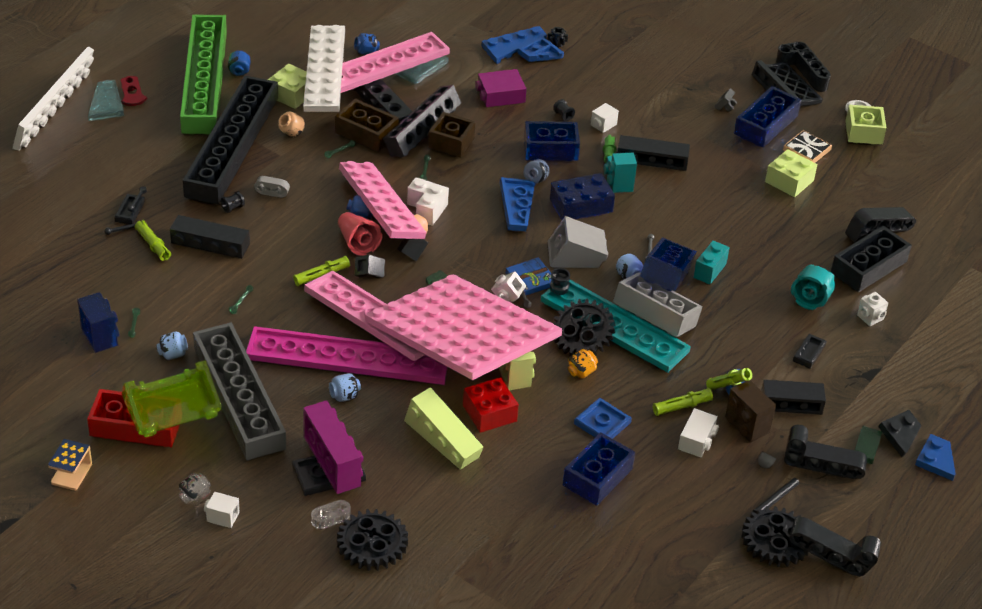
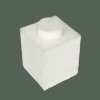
(604, 117)
(222, 509)

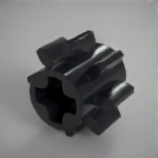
(558, 36)

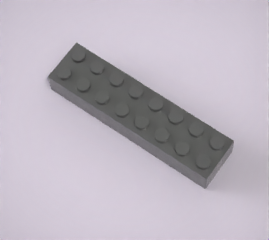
(240, 391)

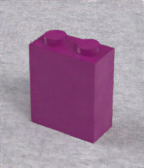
(501, 88)

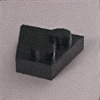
(901, 431)

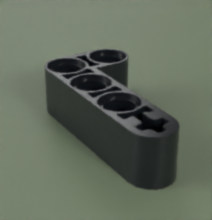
(807, 63)
(870, 219)
(822, 457)
(835, 549)

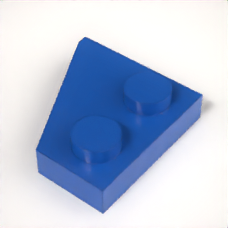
(540, 50)
(937, 457)

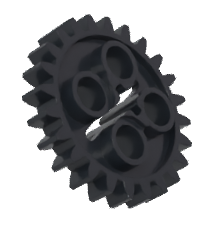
(598, 332)
(769, 535)
(372, 539)

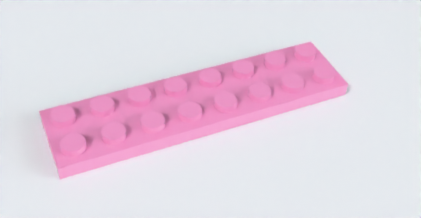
(392, 60)
(382, 200)
(353, 304)

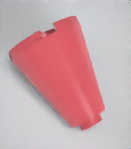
(360, 233)

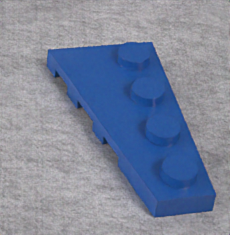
(507, 44)
(517, 202)

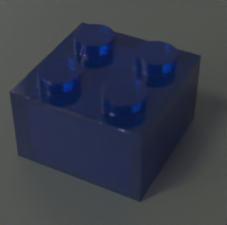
(98, 322)

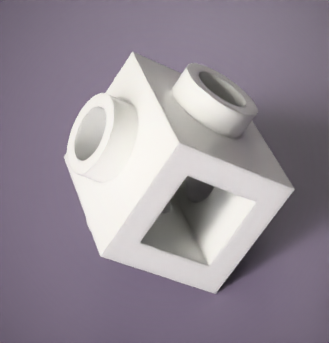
(509, 286)
(872, 308)

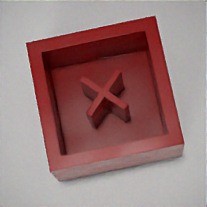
(490, 404)

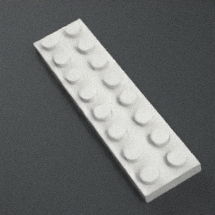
(324, 69)
(52, 99)

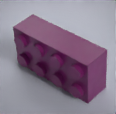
(332, 446)

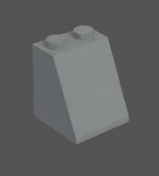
(577, 245)

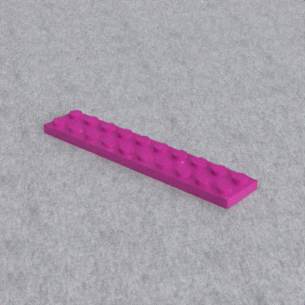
(341, 355)

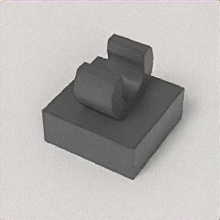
(726, 101)

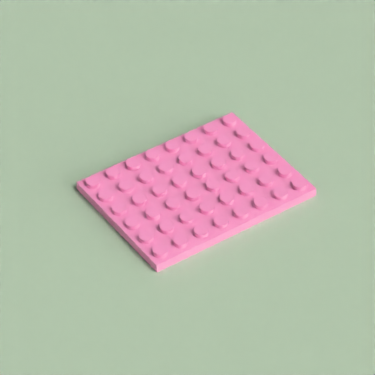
(463, 326)

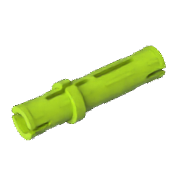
(156, 244)
(321, 270)
(733, 378)
(691, 400)

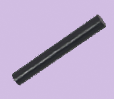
(778, 495)

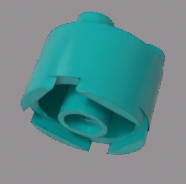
(813, 287)

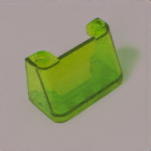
(172, 400)

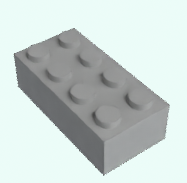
(656, 305)

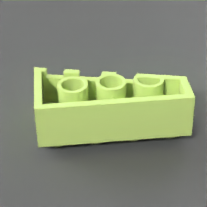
(442, 429)

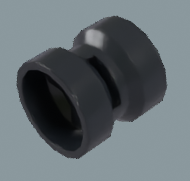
(560, 281)

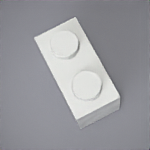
(698, 433)

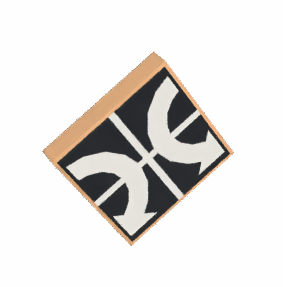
(808, 146)

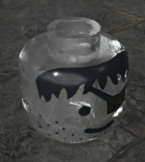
(194, 489)

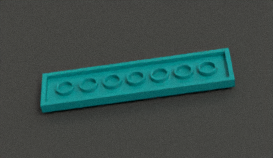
(630, 331)

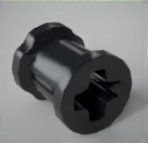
(564, 110)
(228, 206)

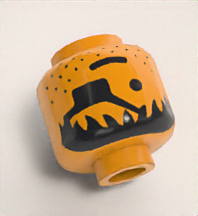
(582, 363)

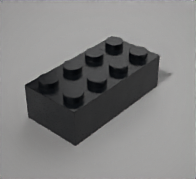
(870, 258)

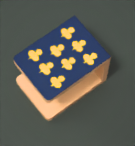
(72, 464)

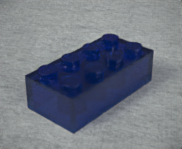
(767, 116)
(667, 264)

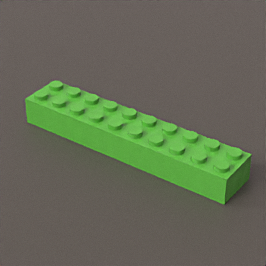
(203, 74)

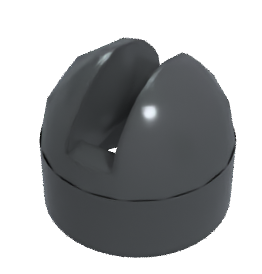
(766, 460)

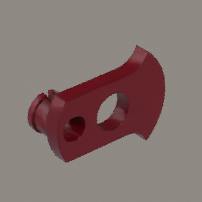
(129, 84)

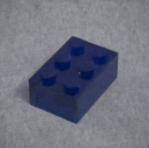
(551, 140)
(582, 196)
(598, 468)

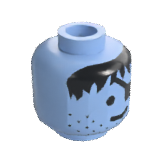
(628, 265)
(172, 345)
(344, 387)

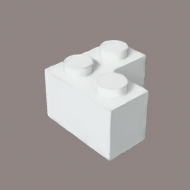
(428, 199)

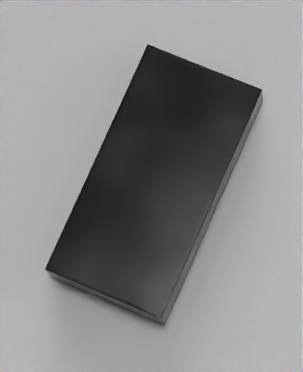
(124, 215)
(809, 351)

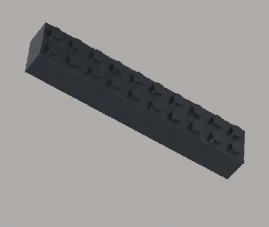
(230, 140)

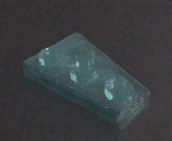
(106, 101)

